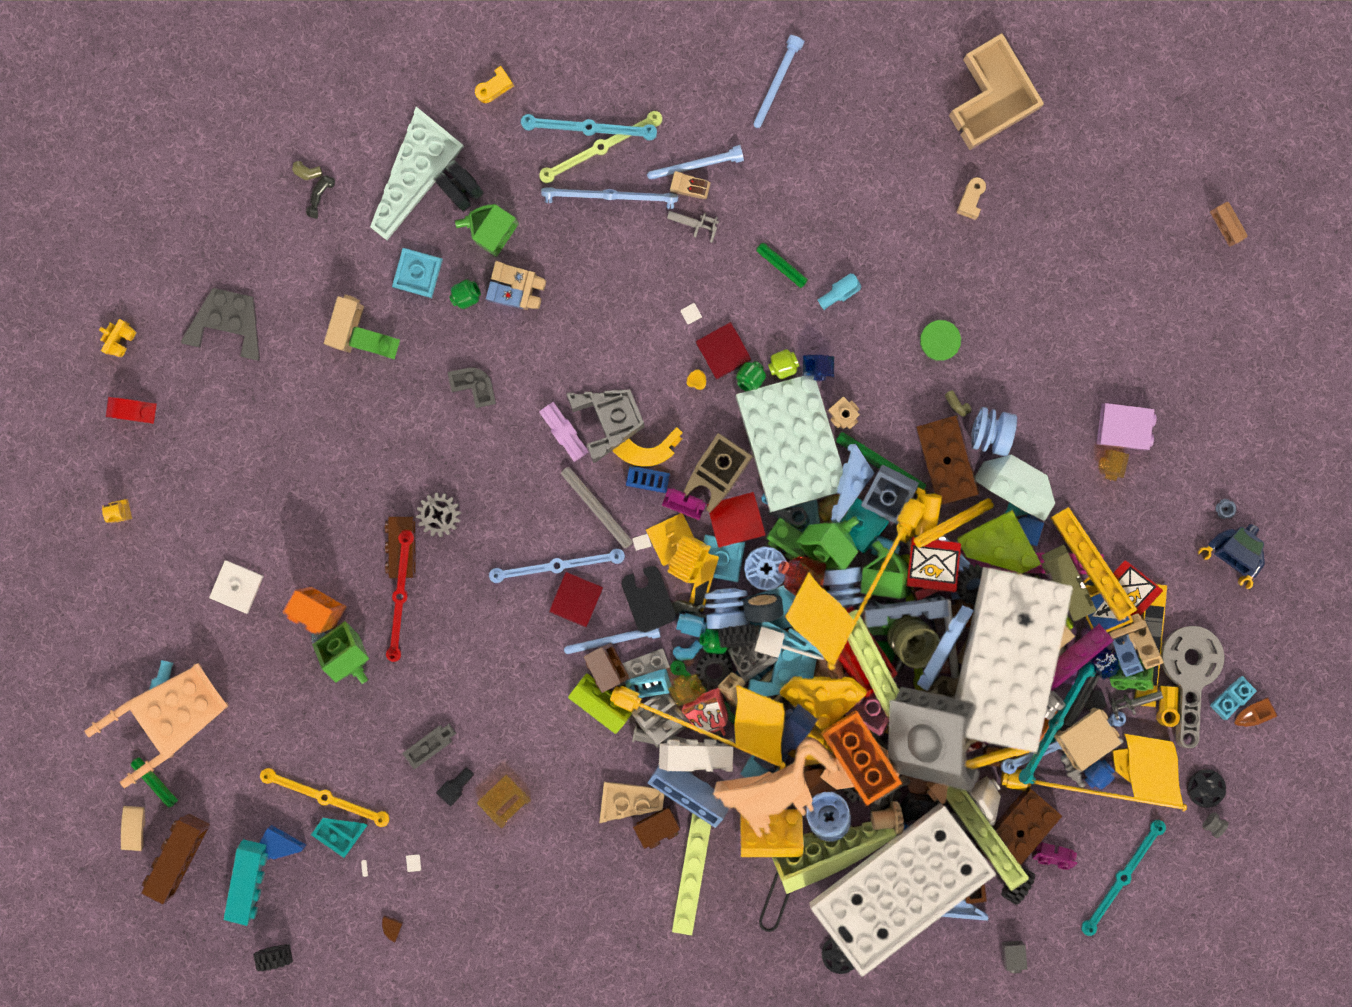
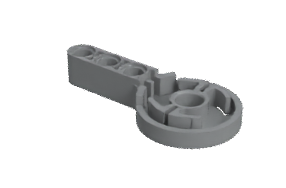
(1191, 677)

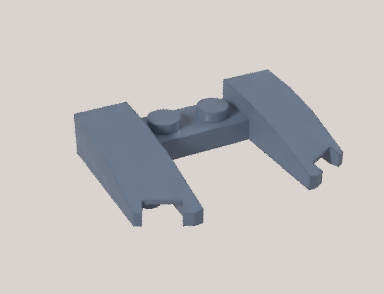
(876, 614)

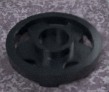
(1206, 788)
(837, 957)

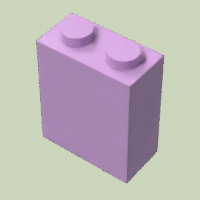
(1126, 427)

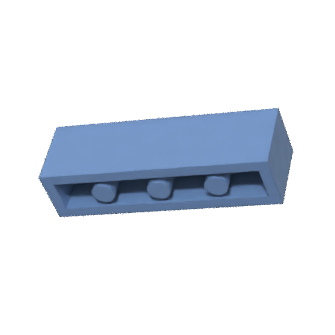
(690, 793)

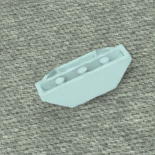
(1018, 484)

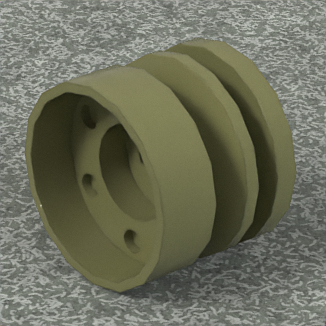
(912, 641)

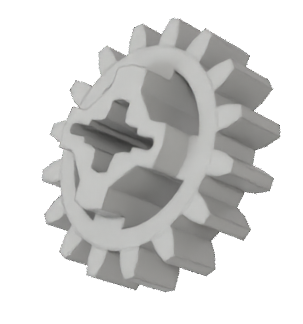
(446, 511)

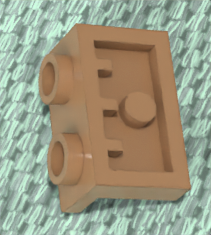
(1228, 224)

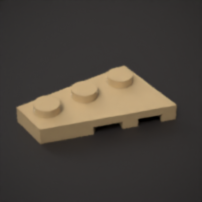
(628, 800)

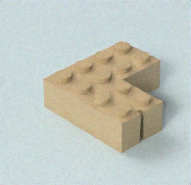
(1005, 96)

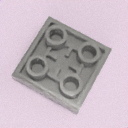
(749, 661)

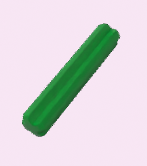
(782, 265)
(155, 784)

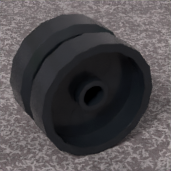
(459, 185)

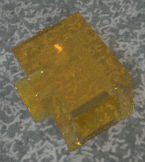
(1113, 464)
(686, 689)

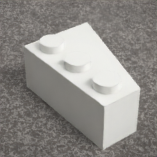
(695, 755)

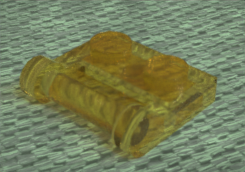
(498, 796)

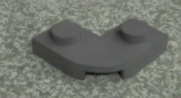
(477, 381)

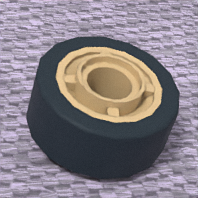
(763, 607)

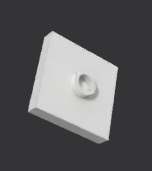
(236, 586)

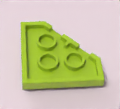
(1000, 544)

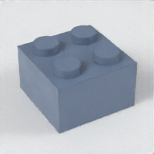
(889, 493)

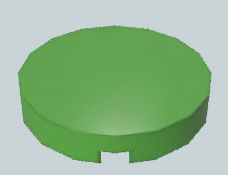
(940, 340)

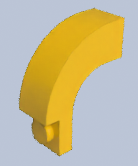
(648, 456)

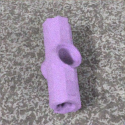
(563, 431)

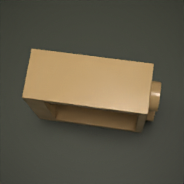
(344, 317)

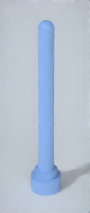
(794, 44)
(734, 155)
(611, 639)

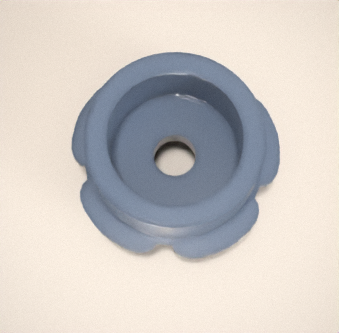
(1231, 509)

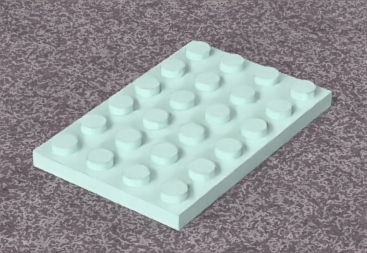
(791, 442)

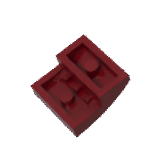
(723, 350)
(576, 599)

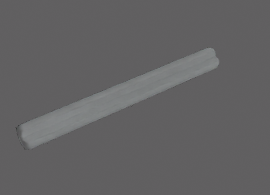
(596, 507)

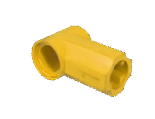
(1168, 704)

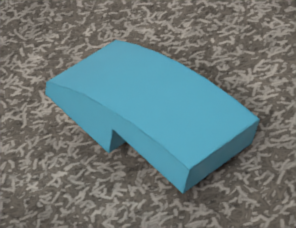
(1234, 696)

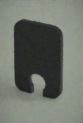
(649, 605)

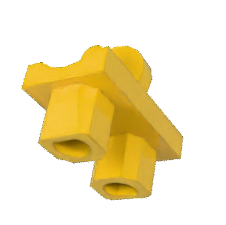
(113, 335)

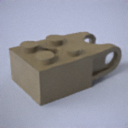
(714, 476)

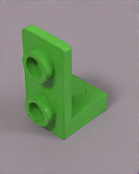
(374, 342)

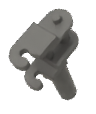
(1134, 702)

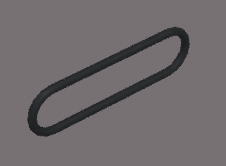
(765, 906)

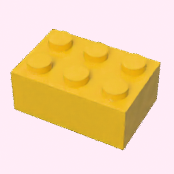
(783, 839)

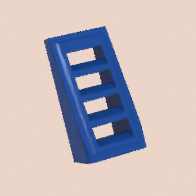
(630, 478)

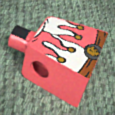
(708, 712)

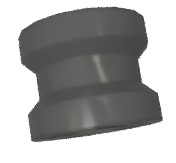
(1215, 825)

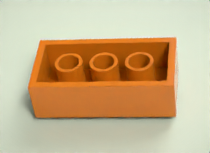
(314, 610)
(861, 757)

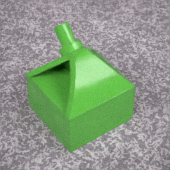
(489, 227)
(830, 543)
(893, 579)
(342, 653)

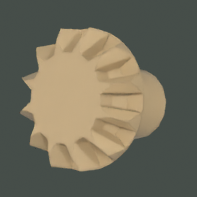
(889, 818)

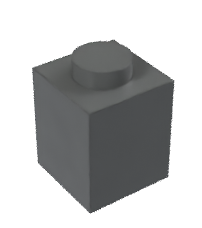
(1014, 956)

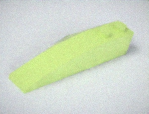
(827, 858)

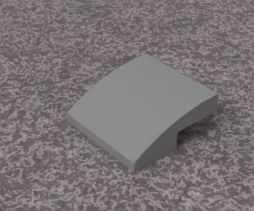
(658, 727)

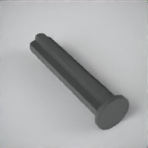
(1080, 701)

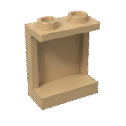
(1088, 739)

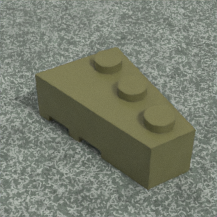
(1064, 572)

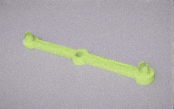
(548, 174)

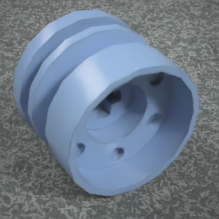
(992, 431)
(756, 560)
(842, 585)
(726, 608)
(828, 805)

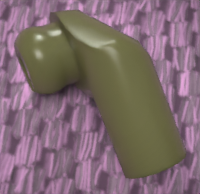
(306, 173)
(955, 404)

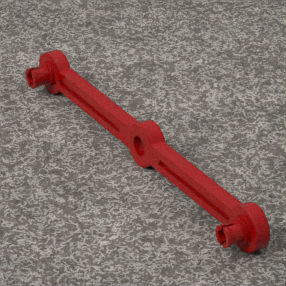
(406, 538)

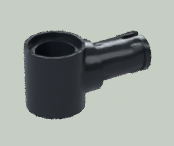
(789, 515)
(453, 789)

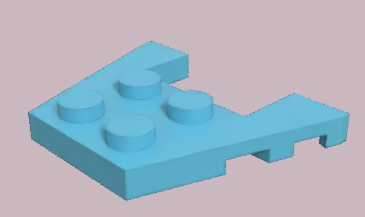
(787, 666)

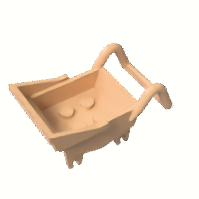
(772, 792)

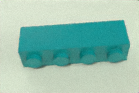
(245, 882)

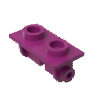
(689, 506)
(1063, 857)

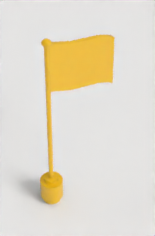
(822, 617)
(757, 722)
(1151, 773)

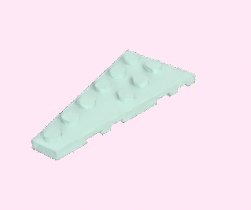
(420, 158)

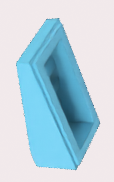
(658, 689)

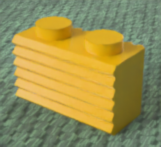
(688, 559)

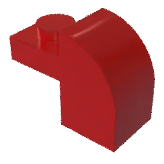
(131, 410)

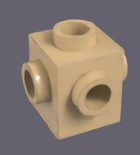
(836, 413)

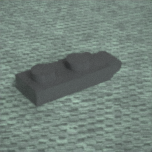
(429, 745)

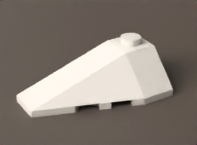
(986, 798)

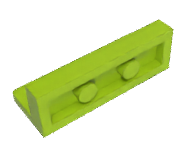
(598, 704)

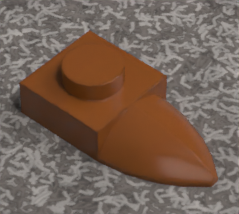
(1256, 713)

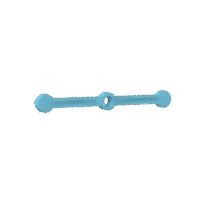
(648, 132)

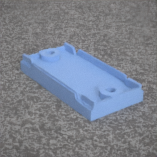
(945, 647)

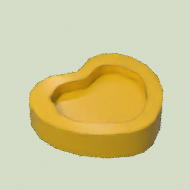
(697, 379)

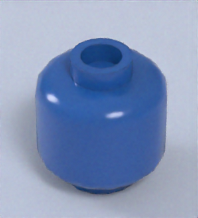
(1099, 774)

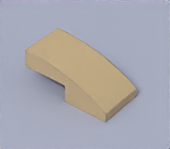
(132, 828)

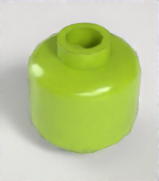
(783, 364)

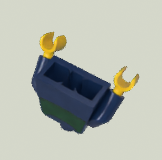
(1240, 550)

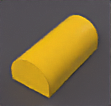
(931, 512)

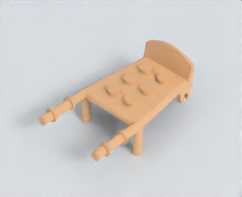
(169, 715)

